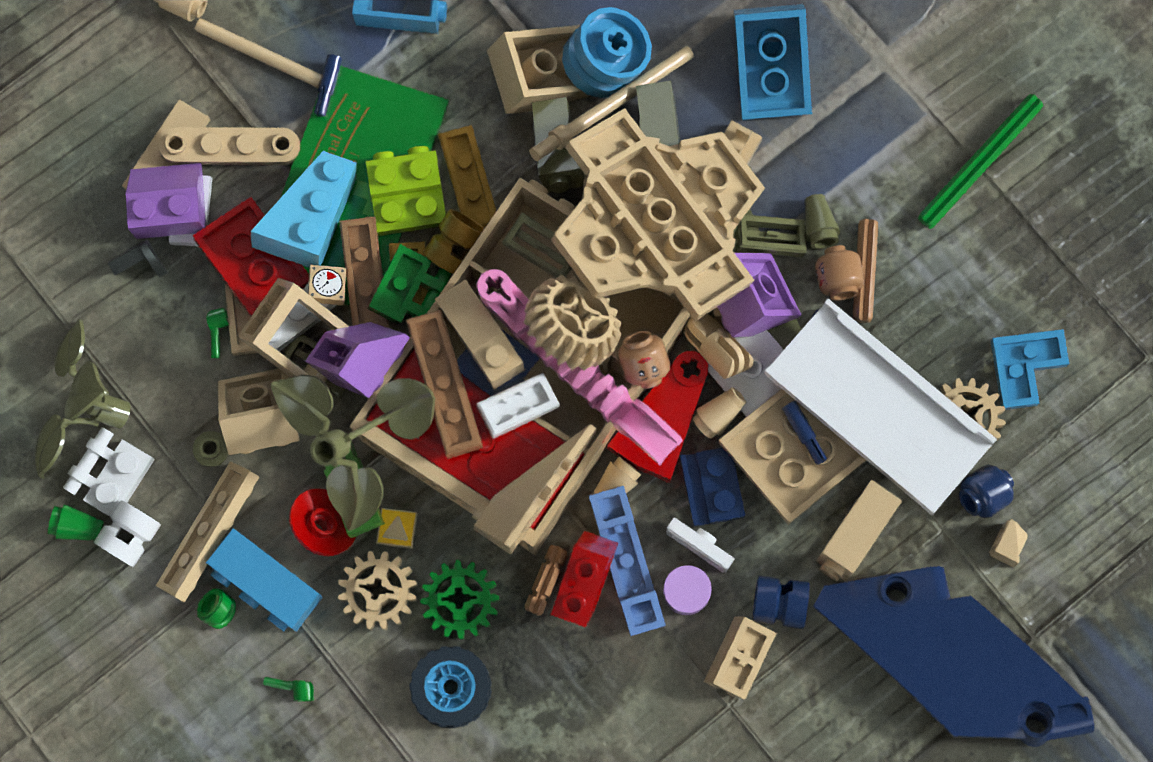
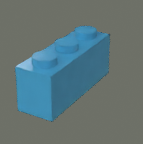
(263, 581)

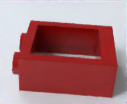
(584, 578)

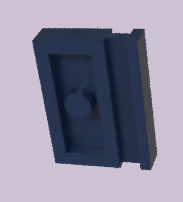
(712, 487)

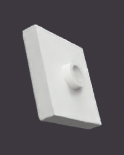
(753, 383)

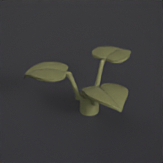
(86, 395)
(352, 490)

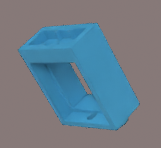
(366, 17)

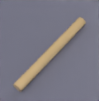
(258, 52)

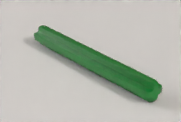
(980, 161)

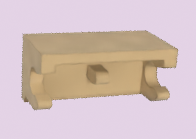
(740, 657)

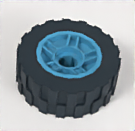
(444, 666)

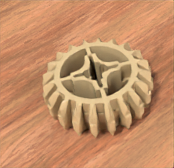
(572, 323)

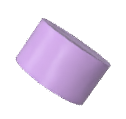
(687, 590)

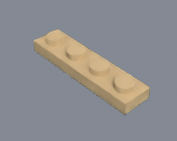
(207, 531)

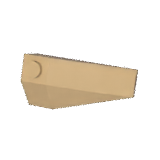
(519, 504)

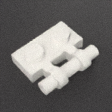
(118, 478)

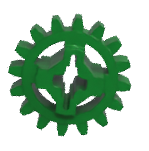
(459, 583)

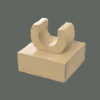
(743, 140)

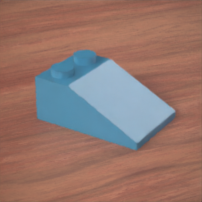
(773, 61)

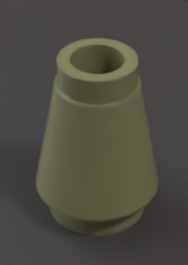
(820, 223)

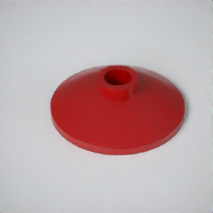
(316, 508)

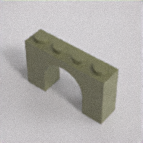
(560, 171)

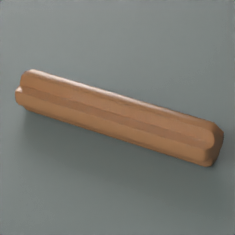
(867, 252)

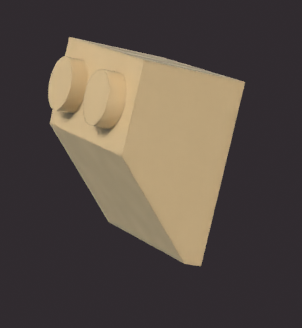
(251, 415)

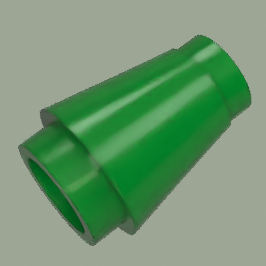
(73, 524)

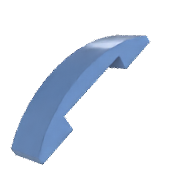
(628, 566)

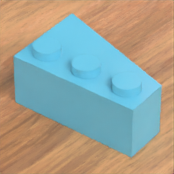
(308, 212)

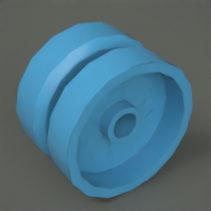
(606, 52)

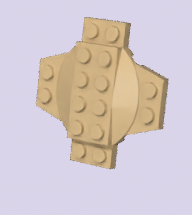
(658, 215)

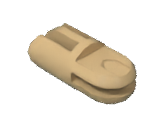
(717, 346)

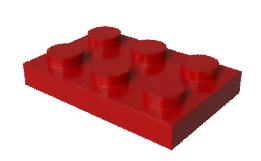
(243, 268)

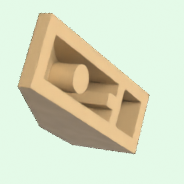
(480, 334)

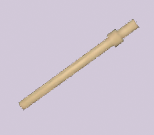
(563, 134)

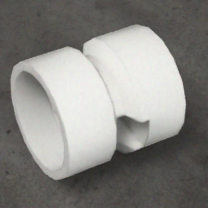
(134, 522)

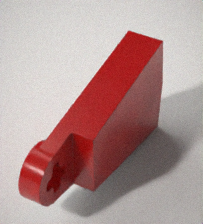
(675, 404)

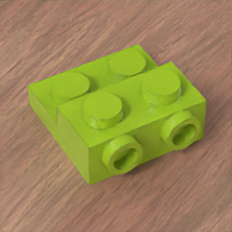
(406, 190)

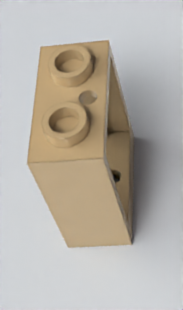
(271, 315)
(858, 532)

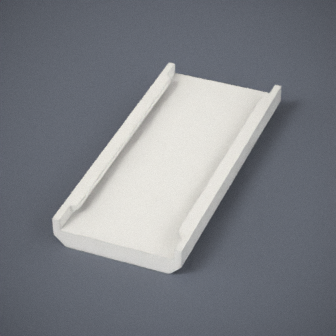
(880, 406)

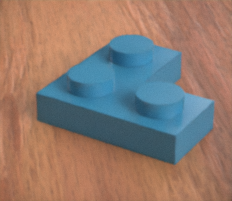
(1018, 358)

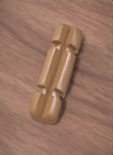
(545, 580)

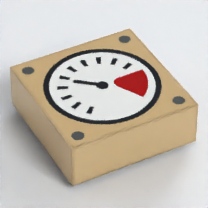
(327, 284)

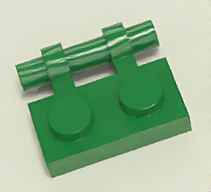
(401, 283)

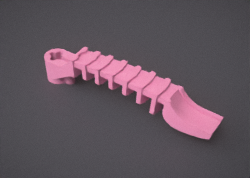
(629, 417)

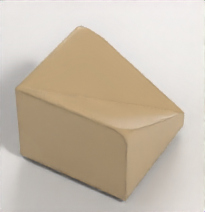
(1009, 543)

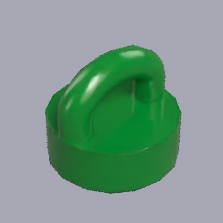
(216, 608)

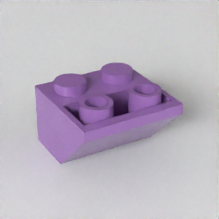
(357, 356)

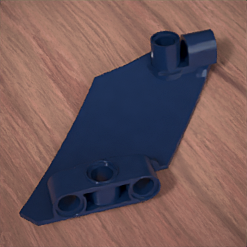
(955, 658)

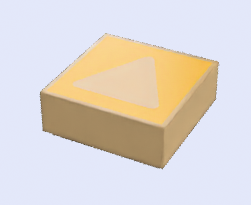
(398, 528)

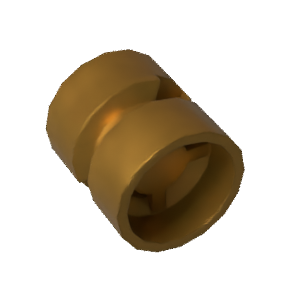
(457, 230)

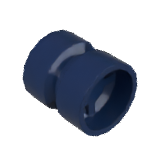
(781, 602)

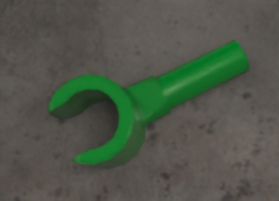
(216, 319)
(302, 690)

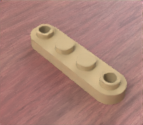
(229, 146)

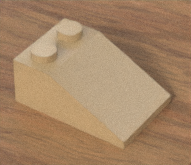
(531, 67)

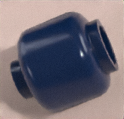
(986, 491)

